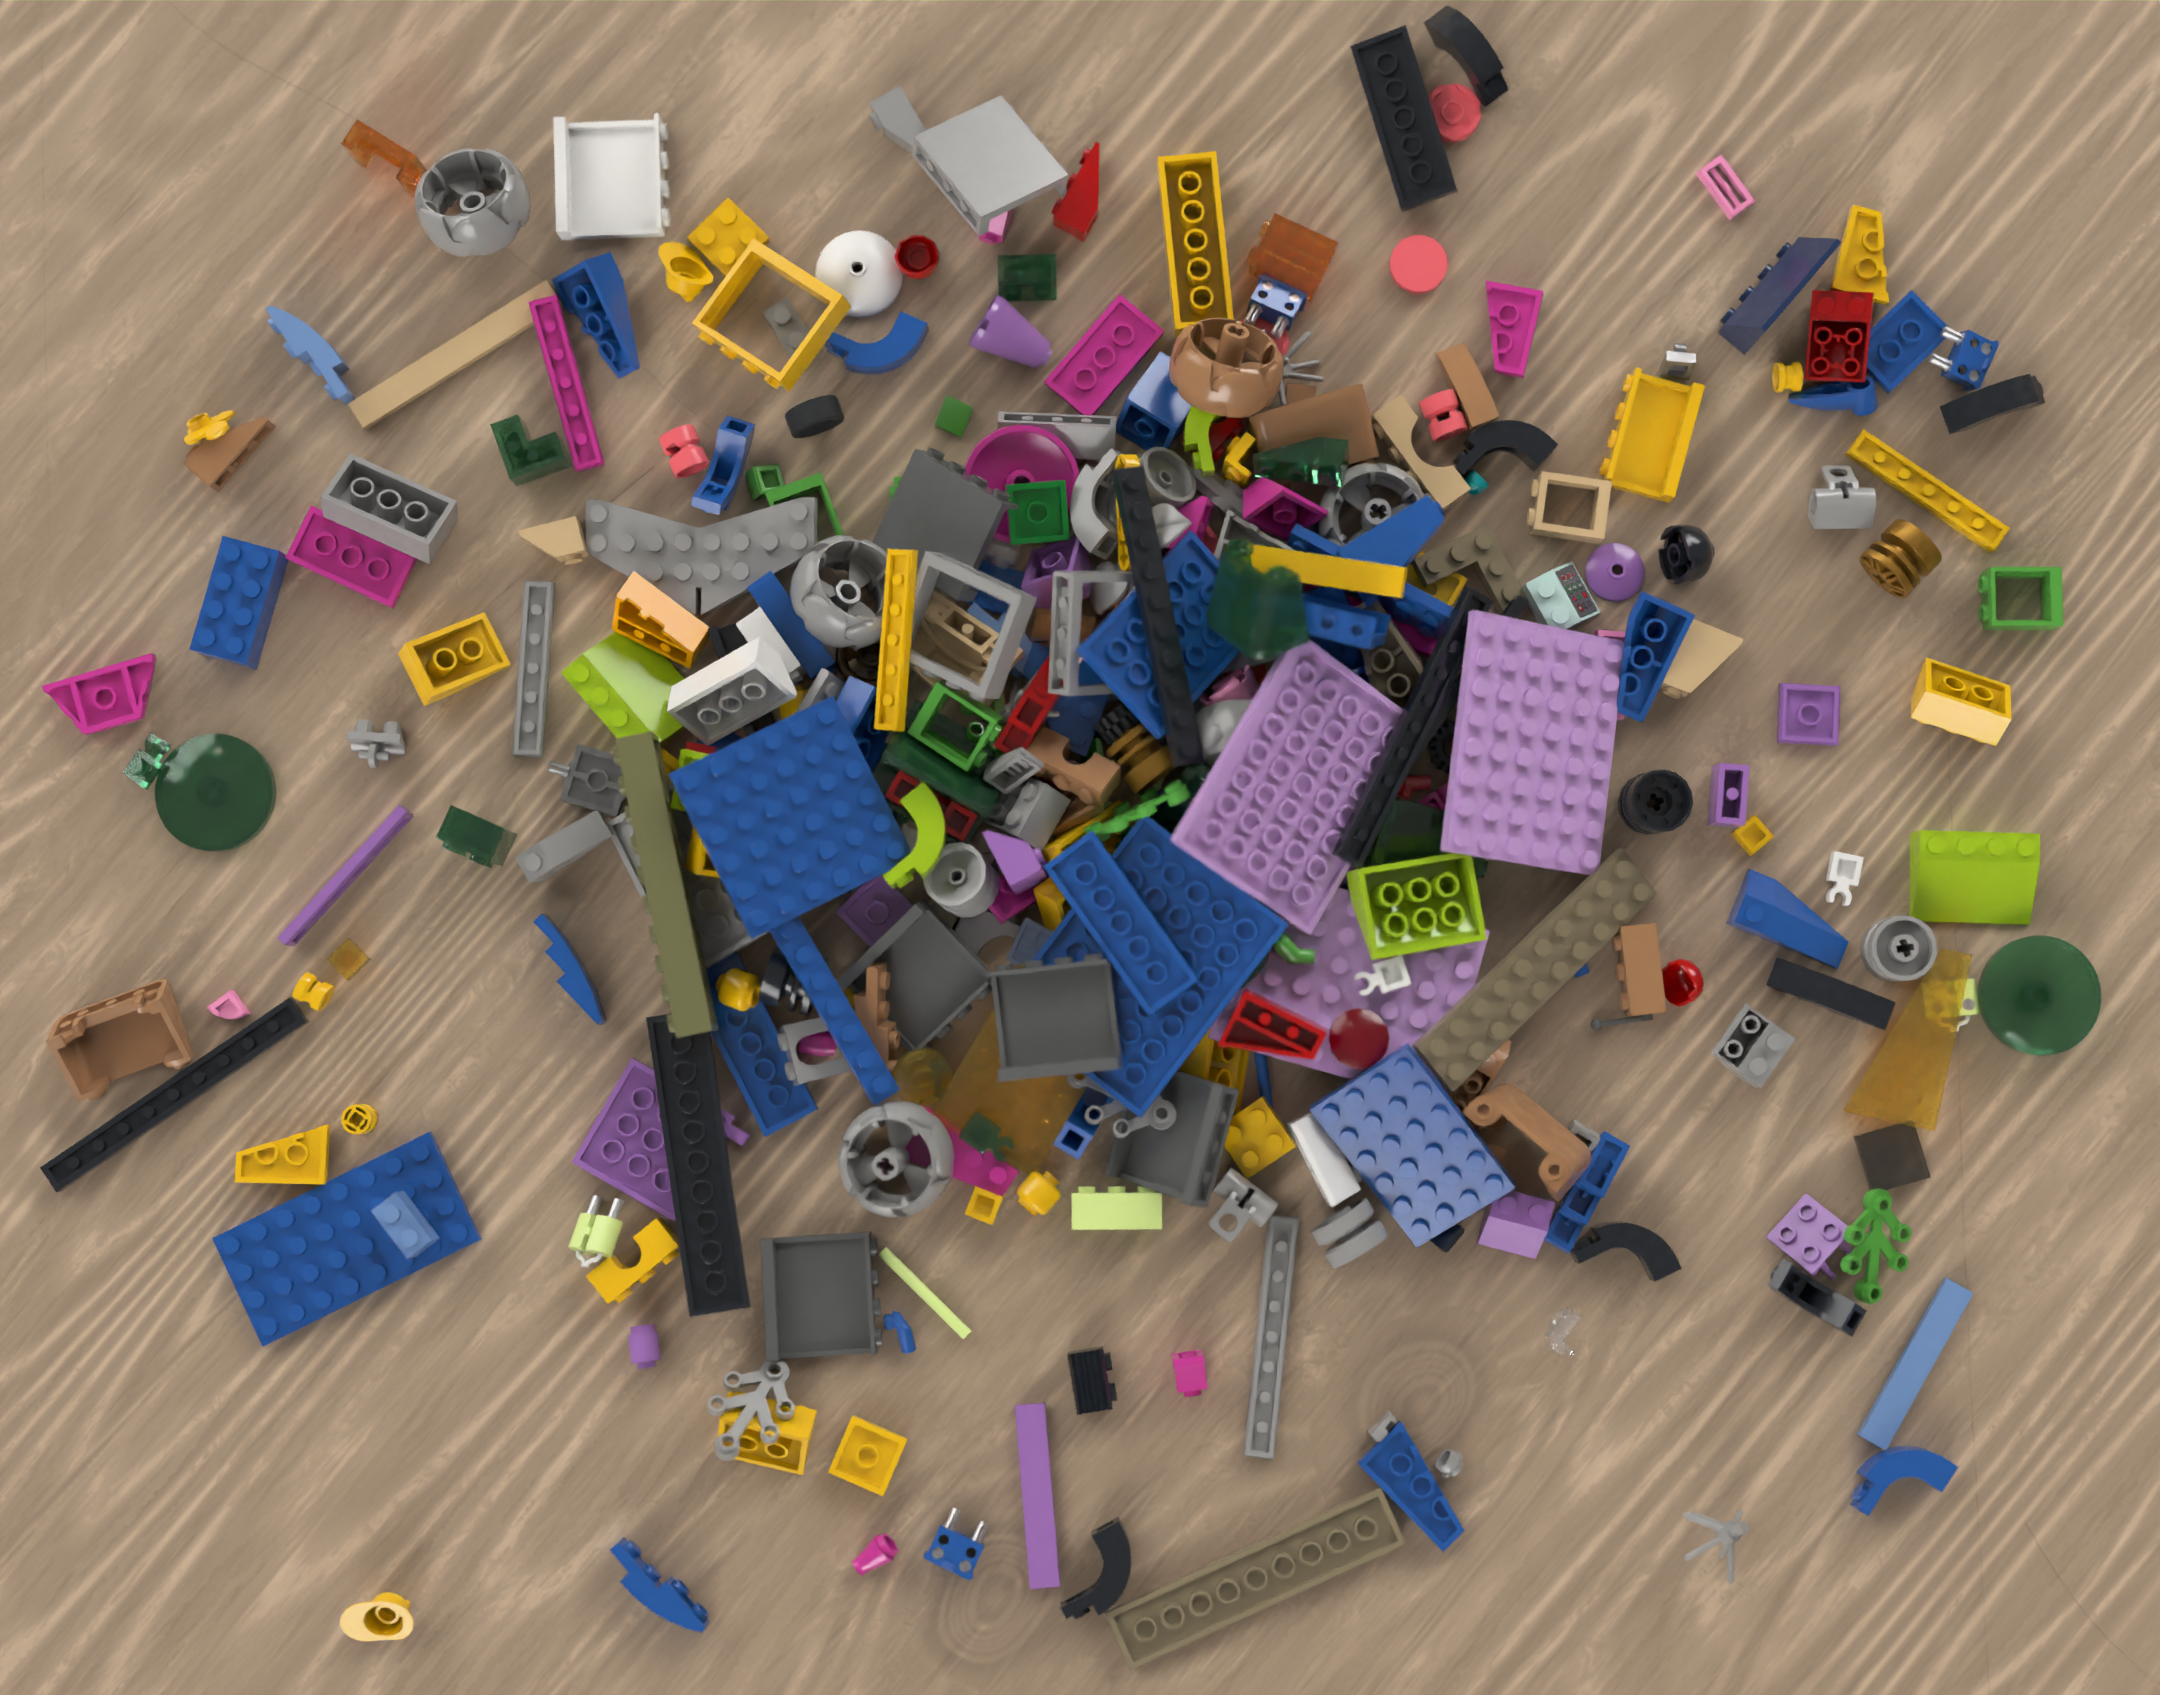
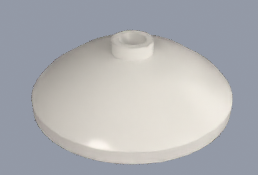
(867, 290)

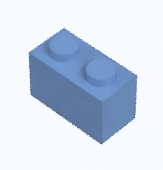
(405, 1224)

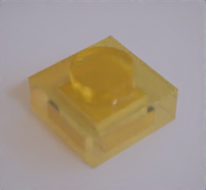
(348, 959)

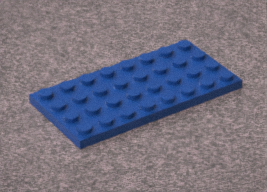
(331, 1247)

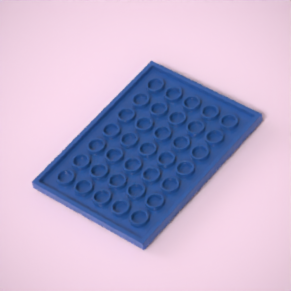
(1213, 927)

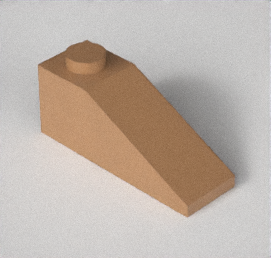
(220, 458)

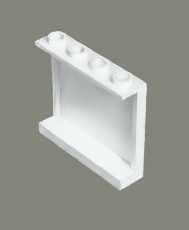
(610, 179)

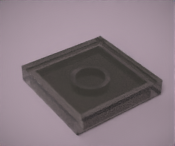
(1891, 1156)

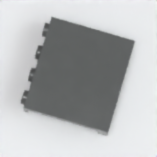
(943, 513)
(930, 975)
(1056, 1018)
(1188, 1153)
(820, 1295)

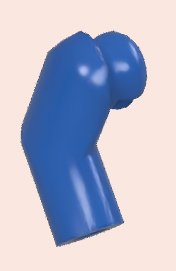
(903, 1330)

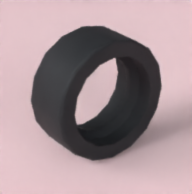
(814, 416)

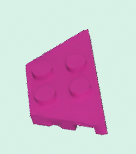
(106, 695)

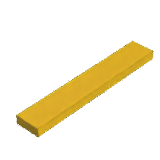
(1927, 491)
(1334, 571)
(895, 640)

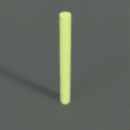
(924, 1292)

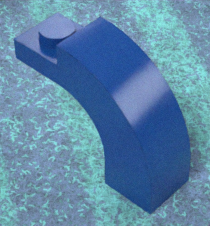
(883, 355)
(726, 466)
(1077, 1131)
(1898, 1463)

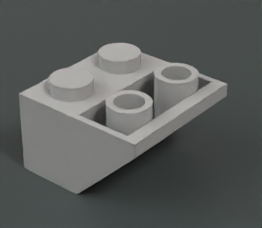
(1029, 812)
(1752, 1046)

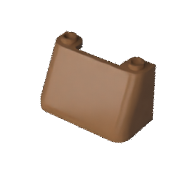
(1329, 415)
(119, 1038)
(1566, 1153)

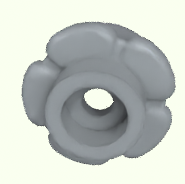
(1449, 1463)

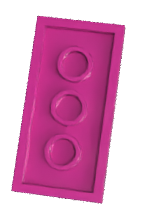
(1104, 357)
(351, 558)

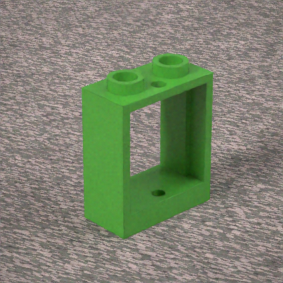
(805, 488)
(2050, 595)
(937, 698)

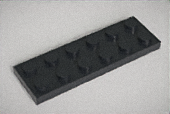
(1404, 118)

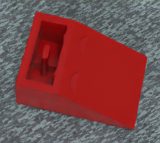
(1839, 335)

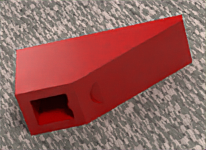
(1080, 205)

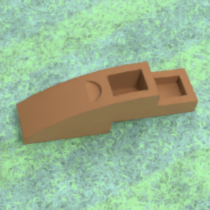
(872, 1011)

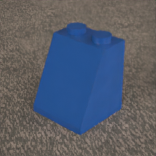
(1154, 409)

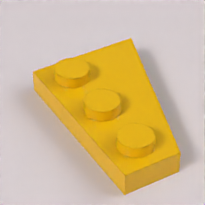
(1861, 255)
(291, 1160)

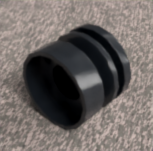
(1671, 797)
(781, 982)

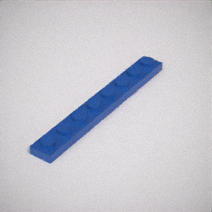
(835, 1010)

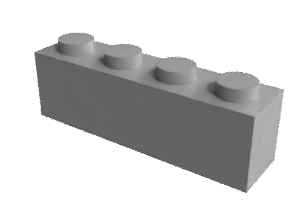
(1083, 434)

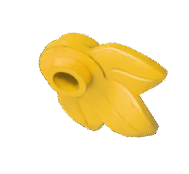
(207, 427)

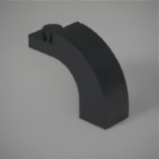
(1469, 47)
(1992, 402)
(1509, 436)
(1650, 1248)
(1816, 1298)
(1116, 1556)

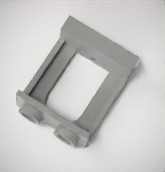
(795, 1069)

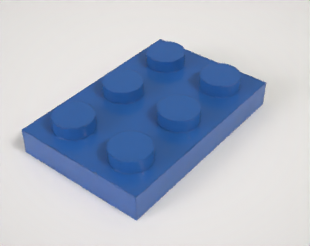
(1902, 341)

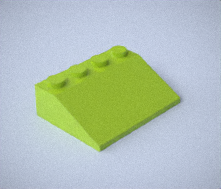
(627, 687)
(1973, 876)
(1417, 905)

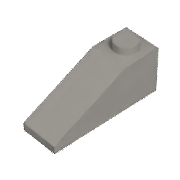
(896, 118)
(563, 847)

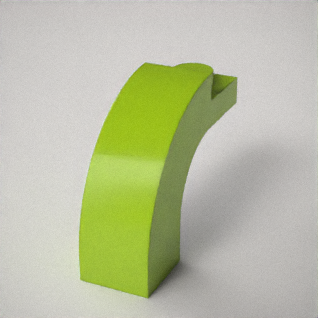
(1196, 437)
(931, 838)

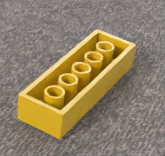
(1194, 238)

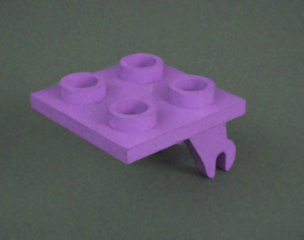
(1810, 1236)

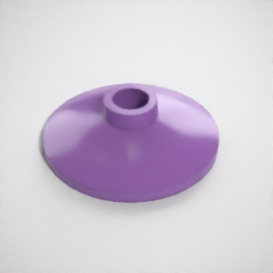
(1600, 574)

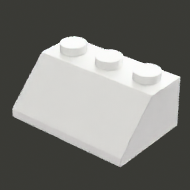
(1325, 1160)

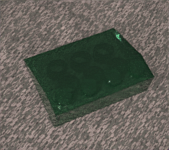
(940, 774)

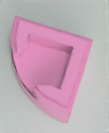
(229, 1007)

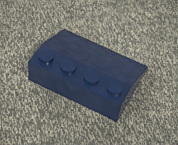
(1775, 291)

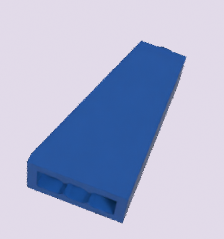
(1396, 539)
(791, 627)

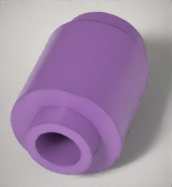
(644, 1346)

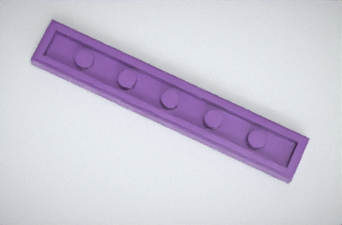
(345, 876)
(1037, 1495)

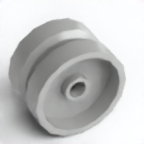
(1167, 477)
(963, 881)
(1916, 946)
(1351, 1237)

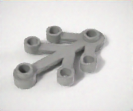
(1116, 1107)
(752, 1403)

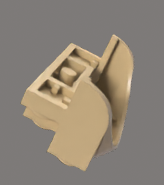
(958, 641)

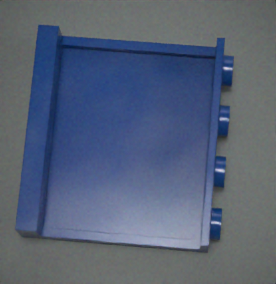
(1345, 622)

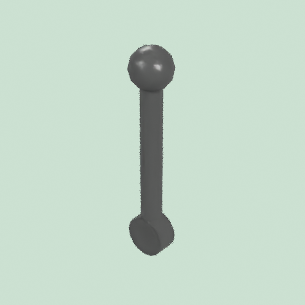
(1597, 1024)

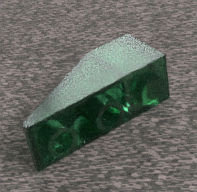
(1308, 461)

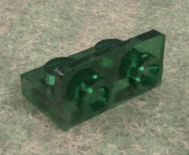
(1027, 277)

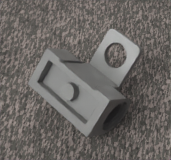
(1841, 502)
(1243, 1201)

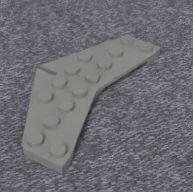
(714, 557)

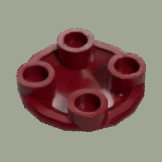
(1358, 1038)

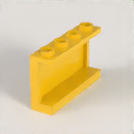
(1651, 435)

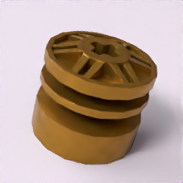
(1900, 558)
(1145, 756)

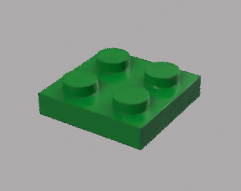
(1040, 512)

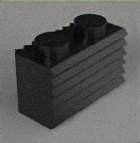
(1090, 1380)

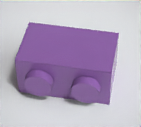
(1728, 795)

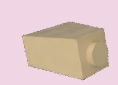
(1697, 657)

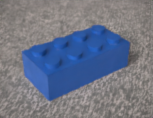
(239, 602)
(858, 705)

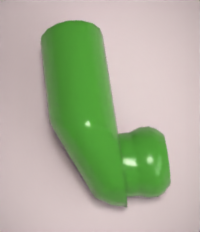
(1291, 954)

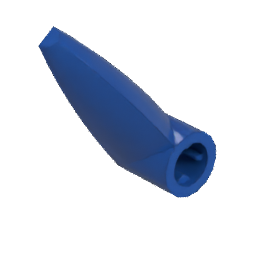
(1839, 395)

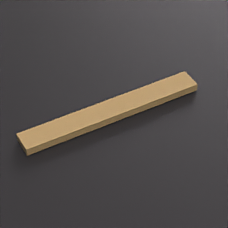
(448, 359)

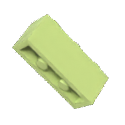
(1116, 1209)

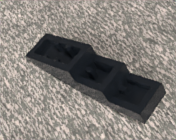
(1831, 994)

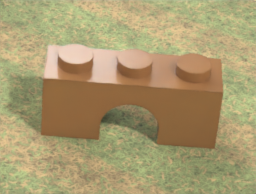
(1090, 781)

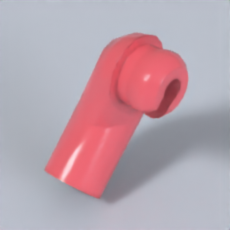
(1416, 782)

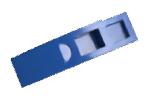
(665, 1599)

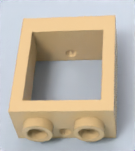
(1599, 513)

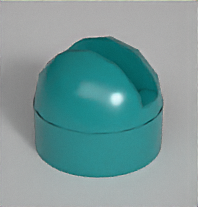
(1475, 482)

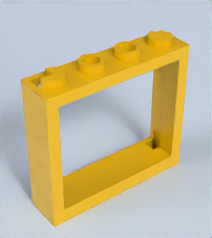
(731, 289)

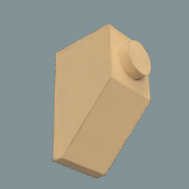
(559, 539)

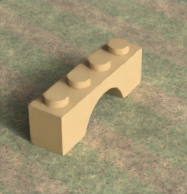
(1395, 426)

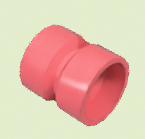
(1439, 406)
(683, 448)

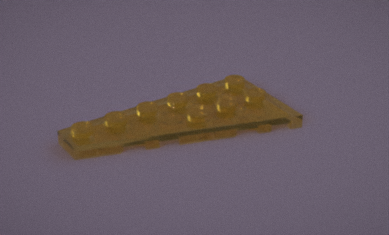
(1913, 1063)

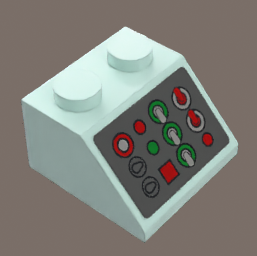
(1560, 598)

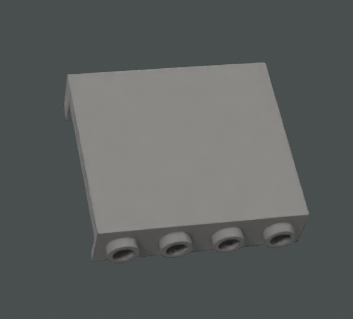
(987, 162)

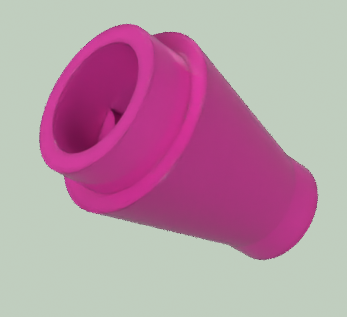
(876, 1553)

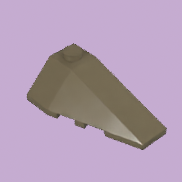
(1392, 666)

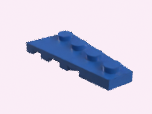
(1408, 1481)

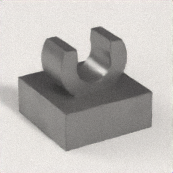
(1678, 363)

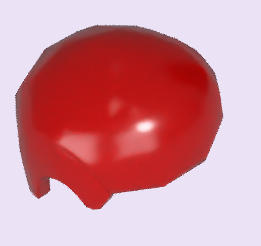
(917, 257)
(1682, 982)

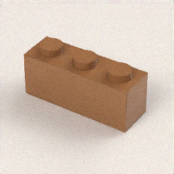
(1639, 970)

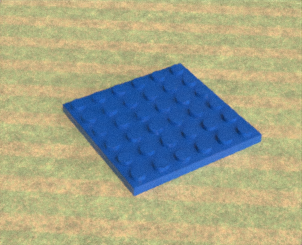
(791, 816)

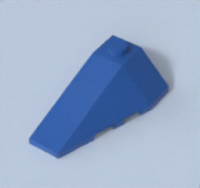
(599, 300)
(1650, 644)
(1781, 918)

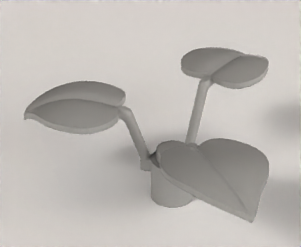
(1169, 527)

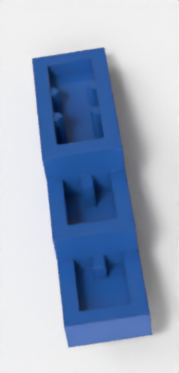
(576, 978)
(1585, 1193)

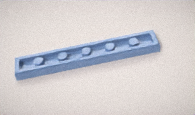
(1915, 1363)

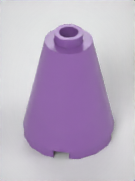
(1010, 335)

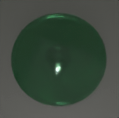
(215, 792)
(2039, 995)

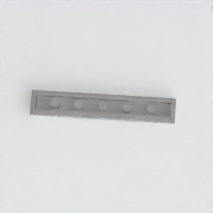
(533, 668)

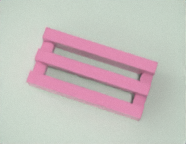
(1717, 194)

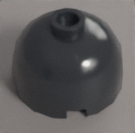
(1685, 553)

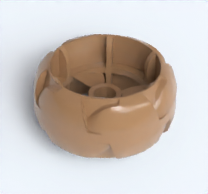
(1226, 367)

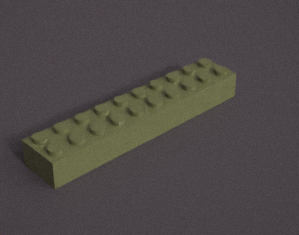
(666, 885)

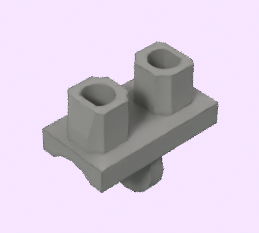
(376, 745)

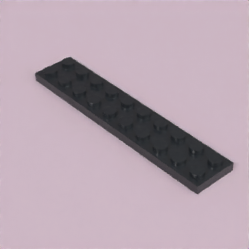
(699, 1170)

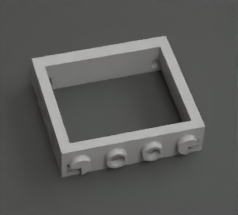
(1066, 630)
(1009, 637)

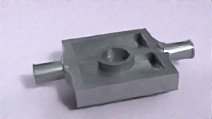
(591, 780)

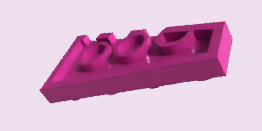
(969, 1163)

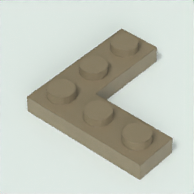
(1475, 549)

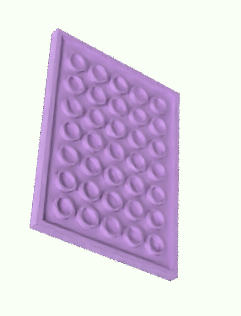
(1532, 744)
(1290, 784)
(1329, 988)

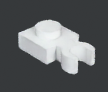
(1844, 872)
(1387, 975)

